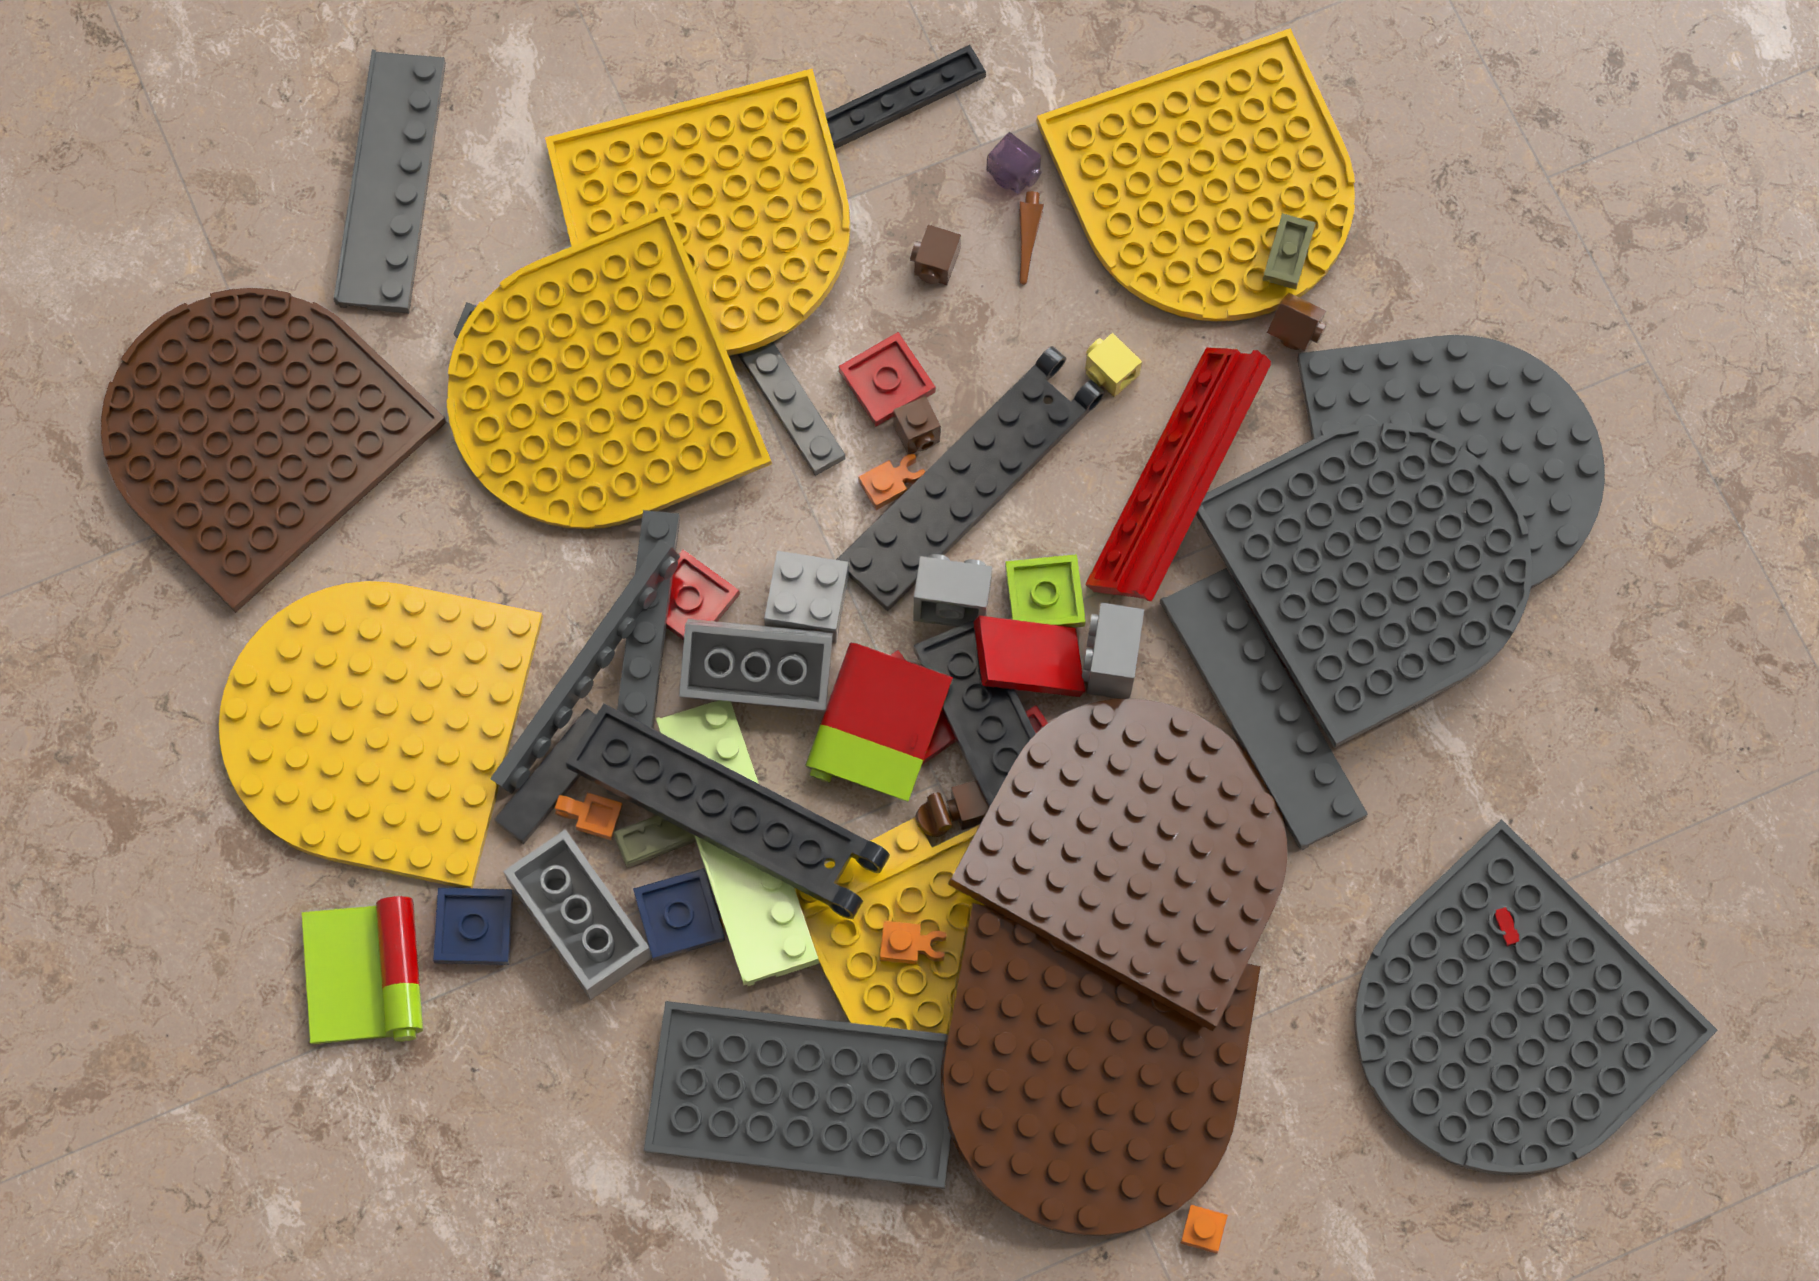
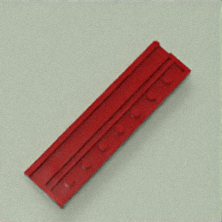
(1179, 473)

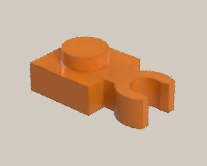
(887, 483)
(903, 943)

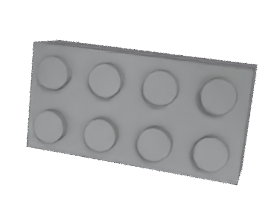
(756, 664)
(578, 914)

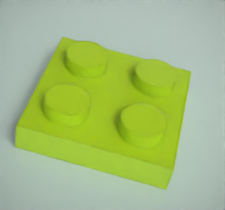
(1046, 591)

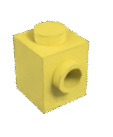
(1112, 364)

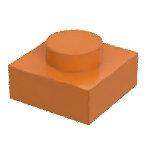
(1204, 1229)

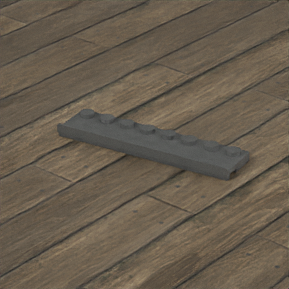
(390, 182)
(1263, 708)

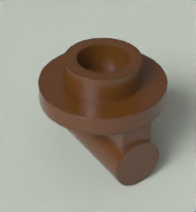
(933, 816)

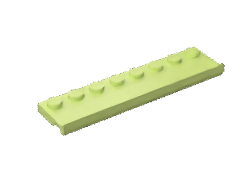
(756, 908)

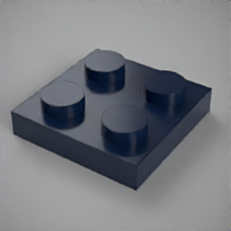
(679, 914)
(473, 926)

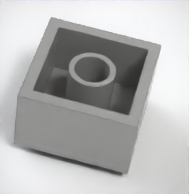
(951, 590)
(807, 593)
(1114, 655)

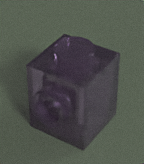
(1014, 164)

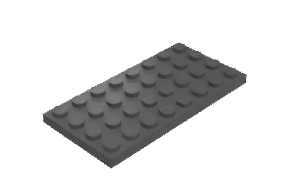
(800, 1095)

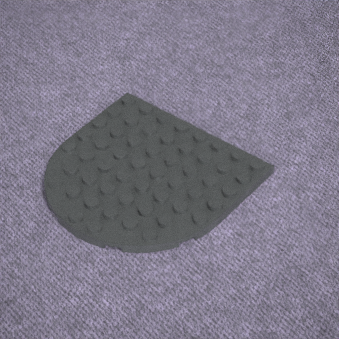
(1494, 404)
(1375, 567)
(1520, 1047)

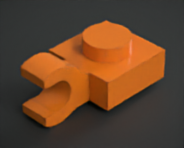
(594, 815)

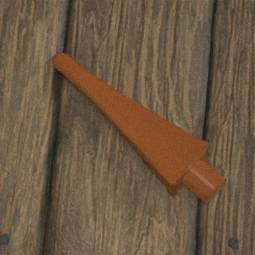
(1030, 218)

